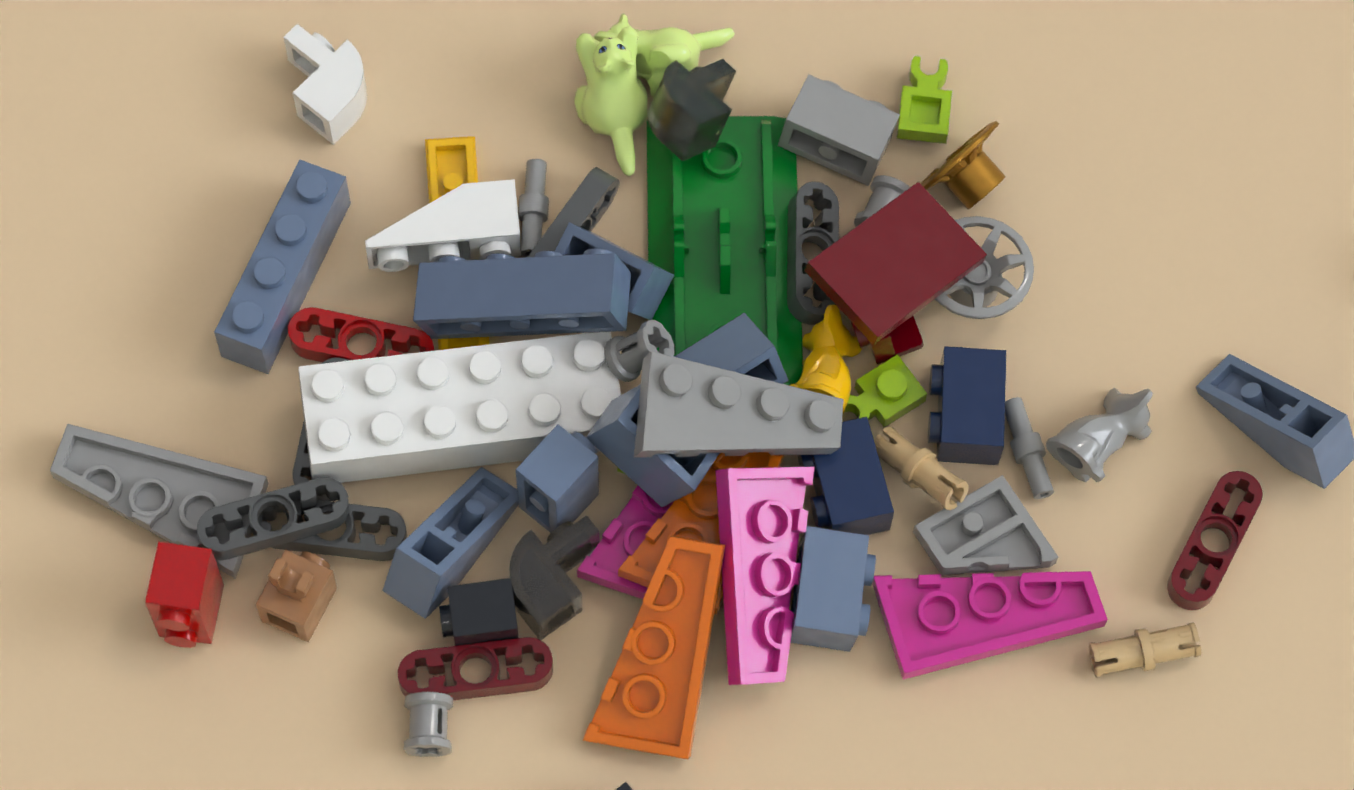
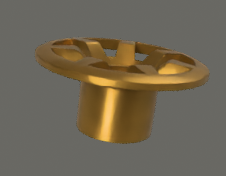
(968, 170)

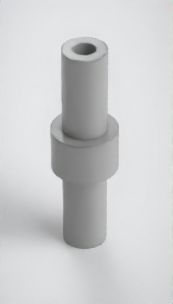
(533, 205)
(1028, 448)

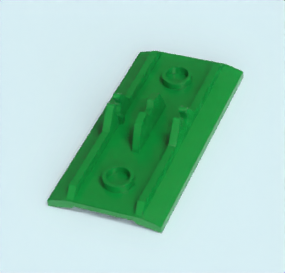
(725, 235)

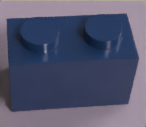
(969, 405)
(850, 484)

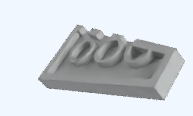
(713, 410)
(154, 485)

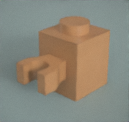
(297, 593)

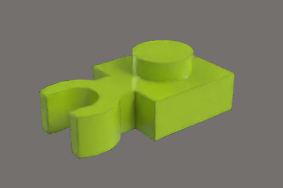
(924, 105)
(886, 392)

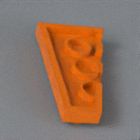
(692, 518)
(661, 669)

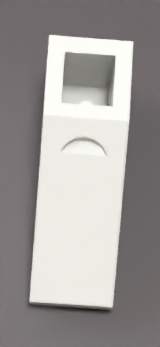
(462, 223)

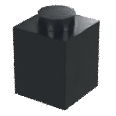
(480, 612)

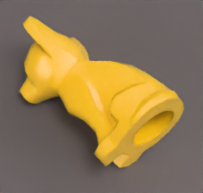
(824, 367)

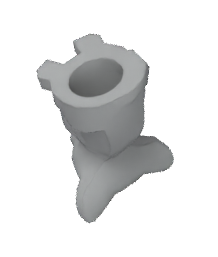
(1093, 438)

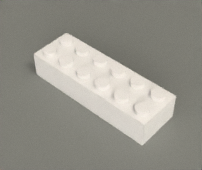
(451, 405)

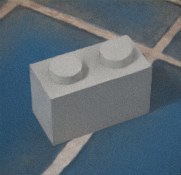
(838, 129)

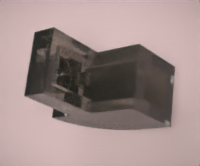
(690, 107)
(539, 577)

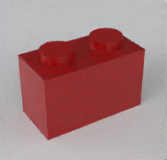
(184, 594)

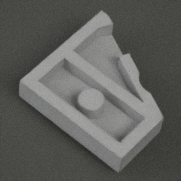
(985, 534)

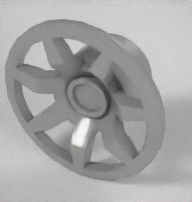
(983, 283)

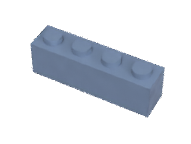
(283, 266)
(522, 295)

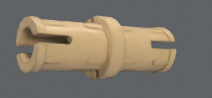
(920, 468)
(1144, 649)

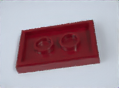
(895, 263)

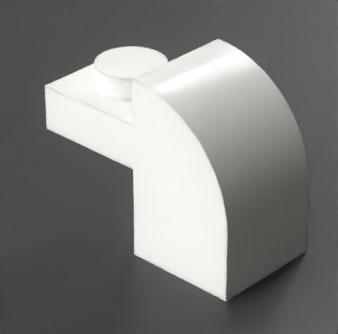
(335, 86)

